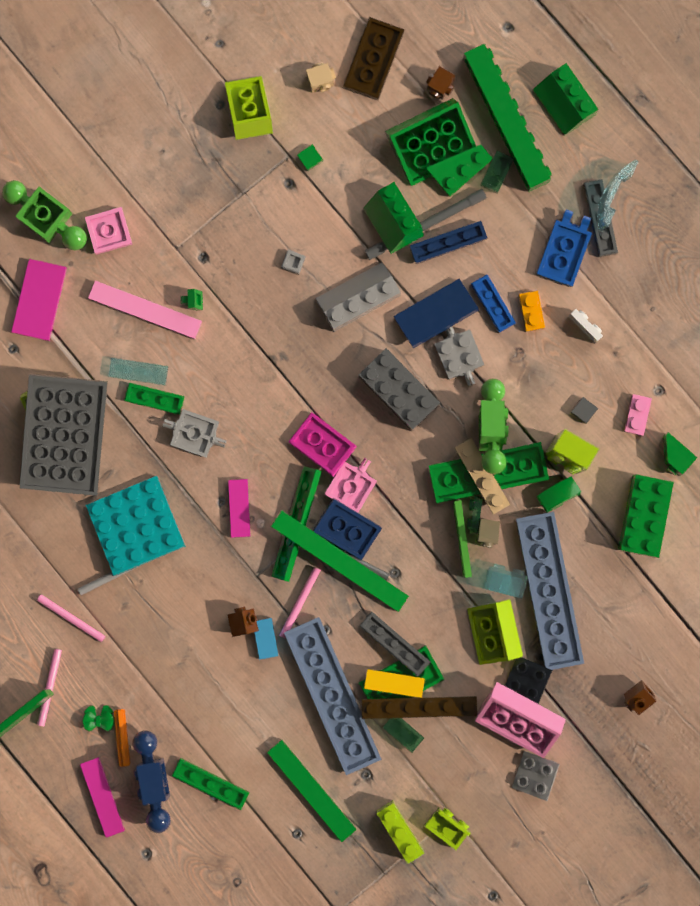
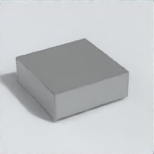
(293, 262)

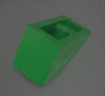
(676, 455)

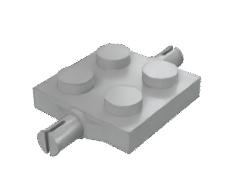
(459, 355)
(194, 433)

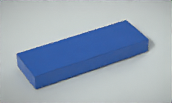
(493, 303)

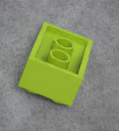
(248, 108)

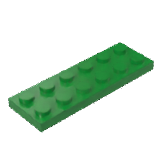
(523, 466)

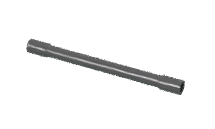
(470, 200)

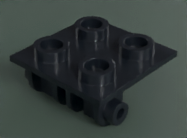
(528, 679)

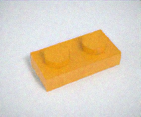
(531, 311)

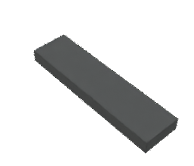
(604, 239)
(394, 644)

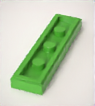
(462, 540)

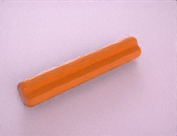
(121, 737)

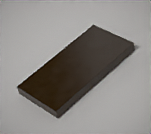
(373, 58)

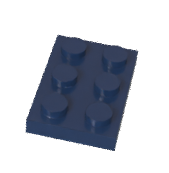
(347, 528)

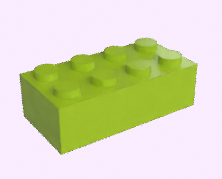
(571, 452)

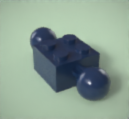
(152, 781)

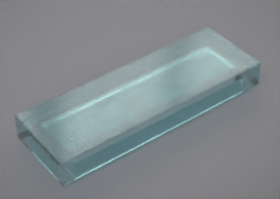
(138, 371)

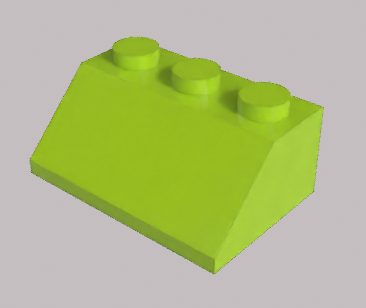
(495, 632)

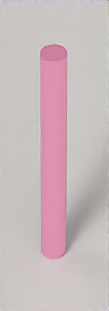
(300, 601)
(71, 618)
(49, 685)

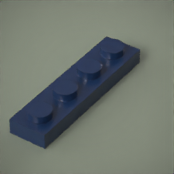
(448, 242)

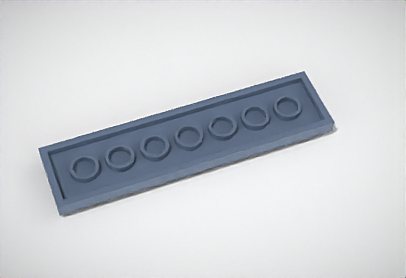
(549, 591)
(332, 696)

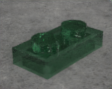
(497, 172)
(403, 733)

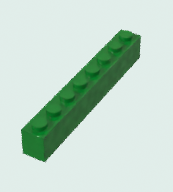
(506, 117)

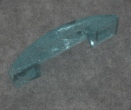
(605, 212)

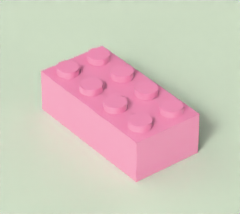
(520, 720)

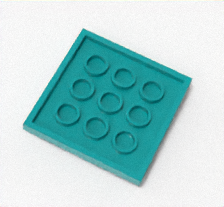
(135, 526)

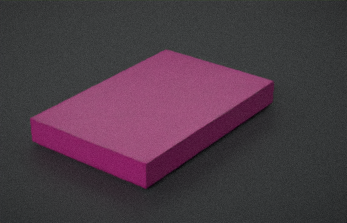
(322, 444)

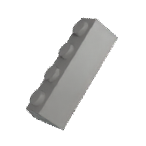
(358, 296)

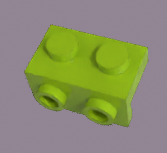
(447, 828)

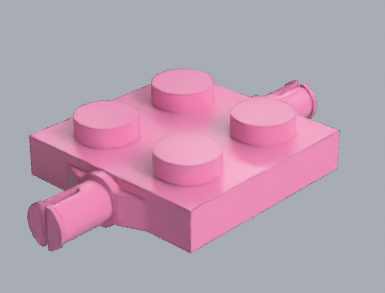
(351, 485)

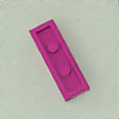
(239, 508)

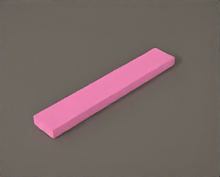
(145, 309)

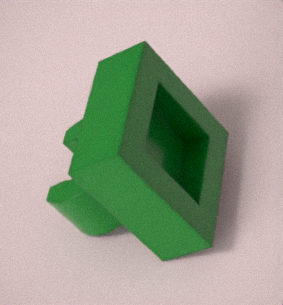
(193, 300)

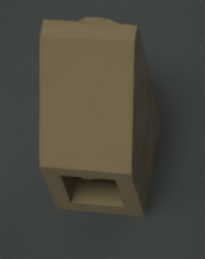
(488, 533)

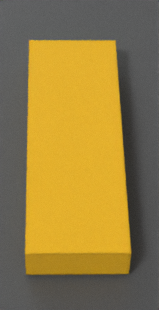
(394, 683)

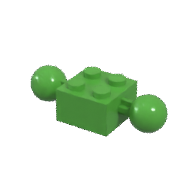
(44, 215)
(492, 426)

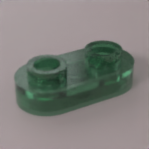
(473, 522)

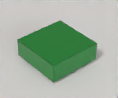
(310, 157)

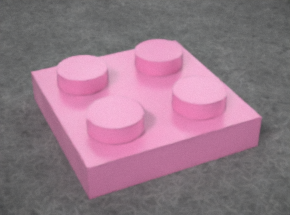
(108, 230)

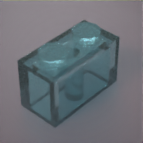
(505, 582)

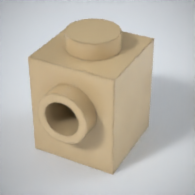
(320, 77)

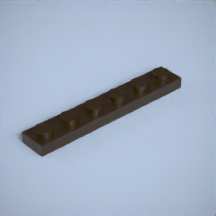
(418, 707)

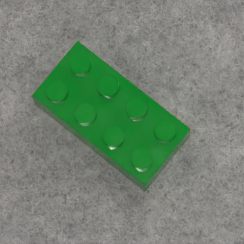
(645, 516)

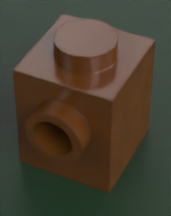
(440, 83)
(242, 621)
(639, 698)

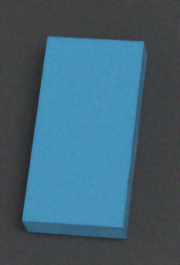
(266, 639)

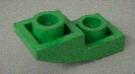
(558, 494)

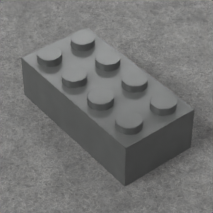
(398, 389)

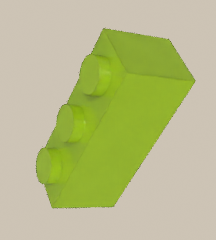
(400, 832)

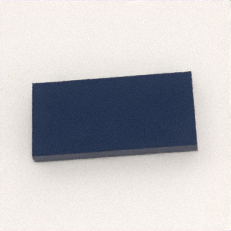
(436, 313)

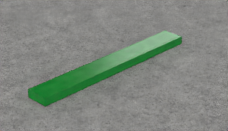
(339, 561)

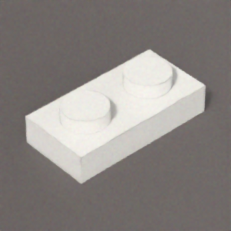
(581, 321)

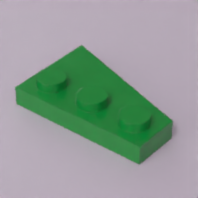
(459, 169)

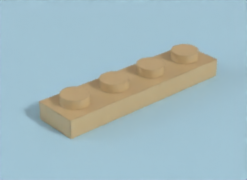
(484, 481)

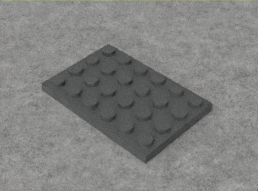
(63, 434)

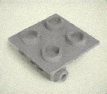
(535, 775)

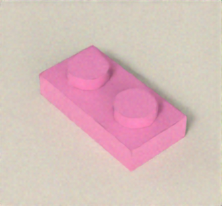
(637, 415)

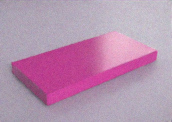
(39, 299)

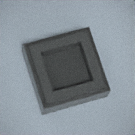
(584, 410)

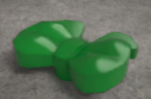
(92, 721)

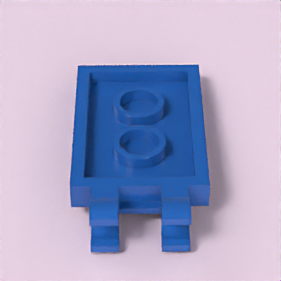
(565, 250)

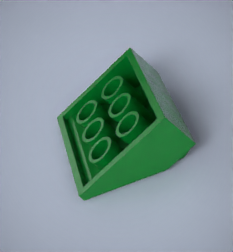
(430, 139)

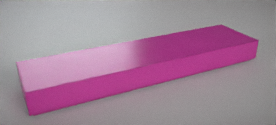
(102, 797)

